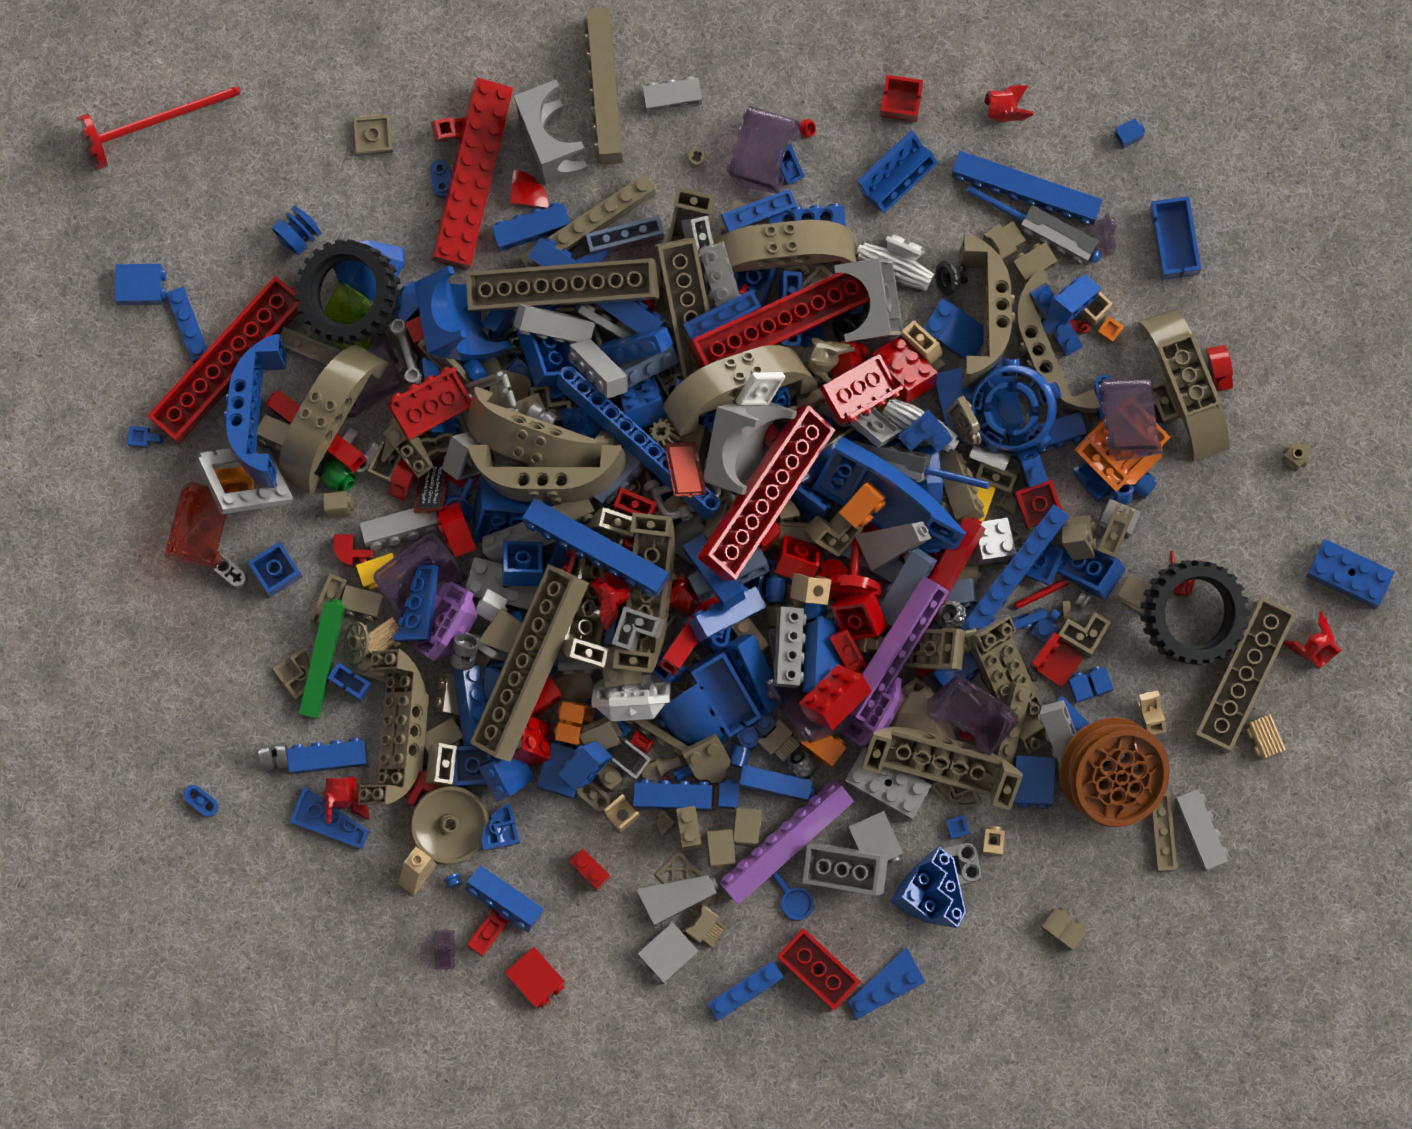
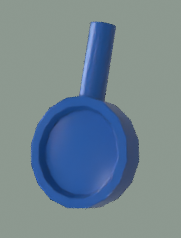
(464, 503)
(796, 902)

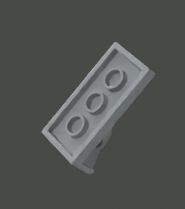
(619, 329)
(872, 425)

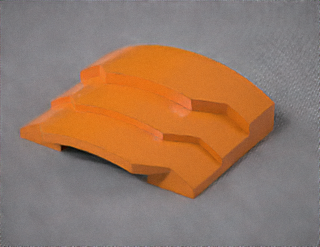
(1115, 473)

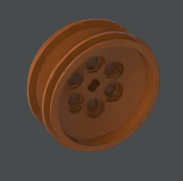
(1083, 770)

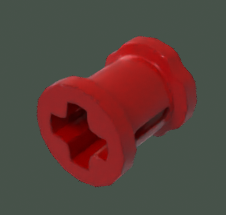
(641, 742)

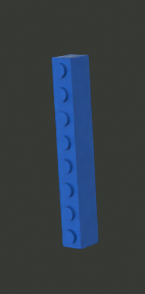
(1026, 188)
(629, 312)
(596, 548)
(1016, 569)

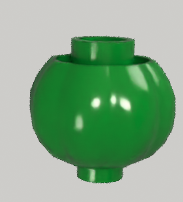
(337, 476)

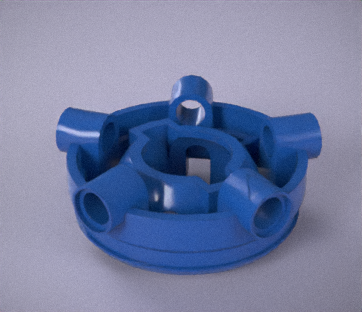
(996, 436)

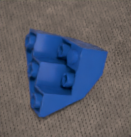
(361, 277)
(932, 891)

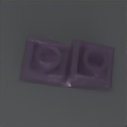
(1108, 230)

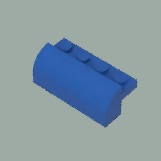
(896, 172)

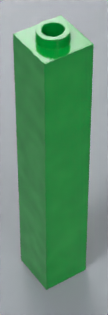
(322, 658)

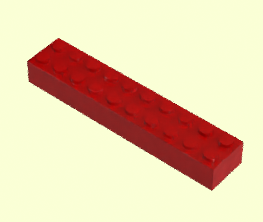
(472, 174)
(782, 319)
(211, 374)
(766, 494)

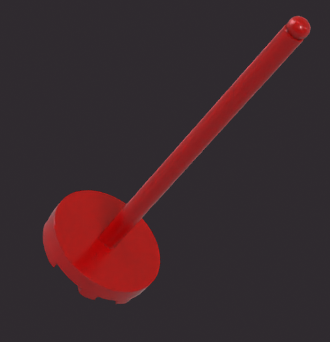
(95, 141)
(853, 583)

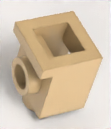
(993, 849)

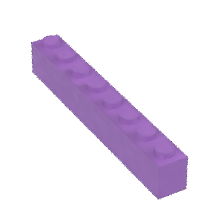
(900, 642)
(786, 841)

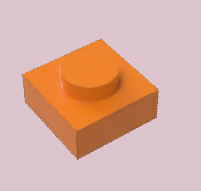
(1110, 329)

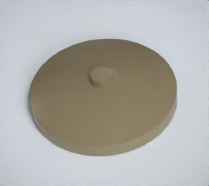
(449, 824)

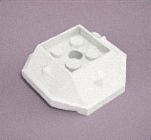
(632, 701)

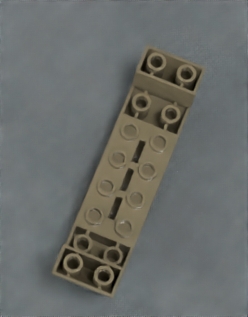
(1188, 382)
(999, 667)
(401, 728)

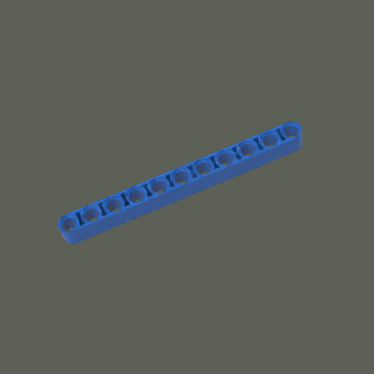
(627, 438)

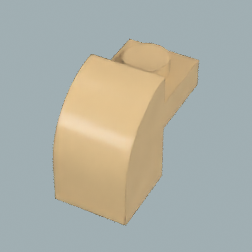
(1151, 712)

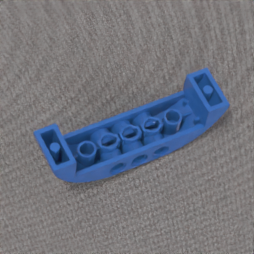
(244, 407)

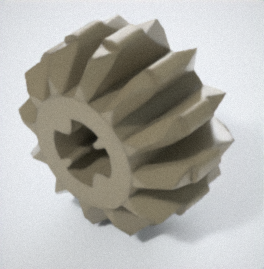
(664, 432)

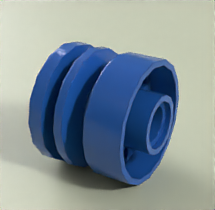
(293, 233)

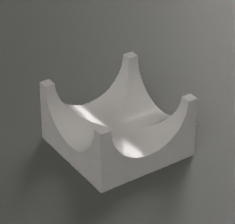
(548, 152)
(884, 313)
(738, 442)

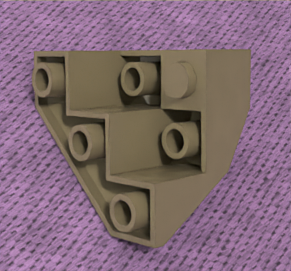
(914, 711)

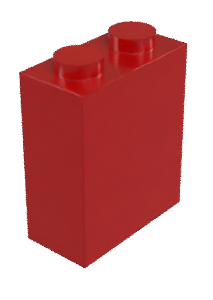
(536, 978)

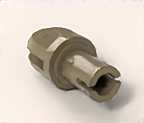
(658, 767)

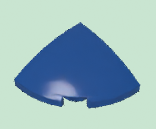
(1091, 481)
(500, 830)

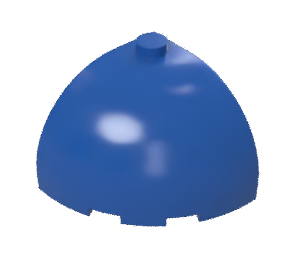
(494, 511)
(691, 718)

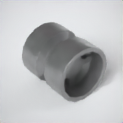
(538, 412)
(464, 651)
(267, 754)

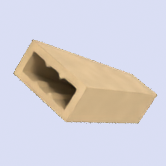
(416, 870)

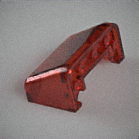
(196, 528)

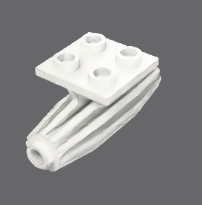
(904, 261)
(904, 414)

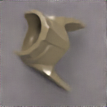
(825, 357)

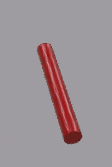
(1041, 593)

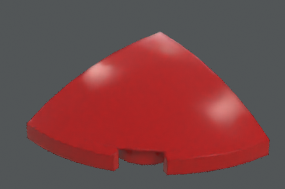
(527, 191)

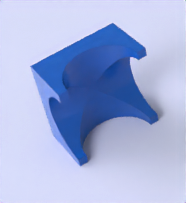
(448, 324)

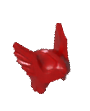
(1004, 104)
(610, 594)
(683, 596)
(1319, 647)
(342, 794)

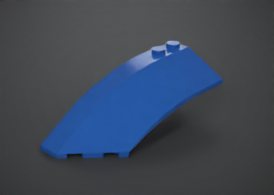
(906, 501)

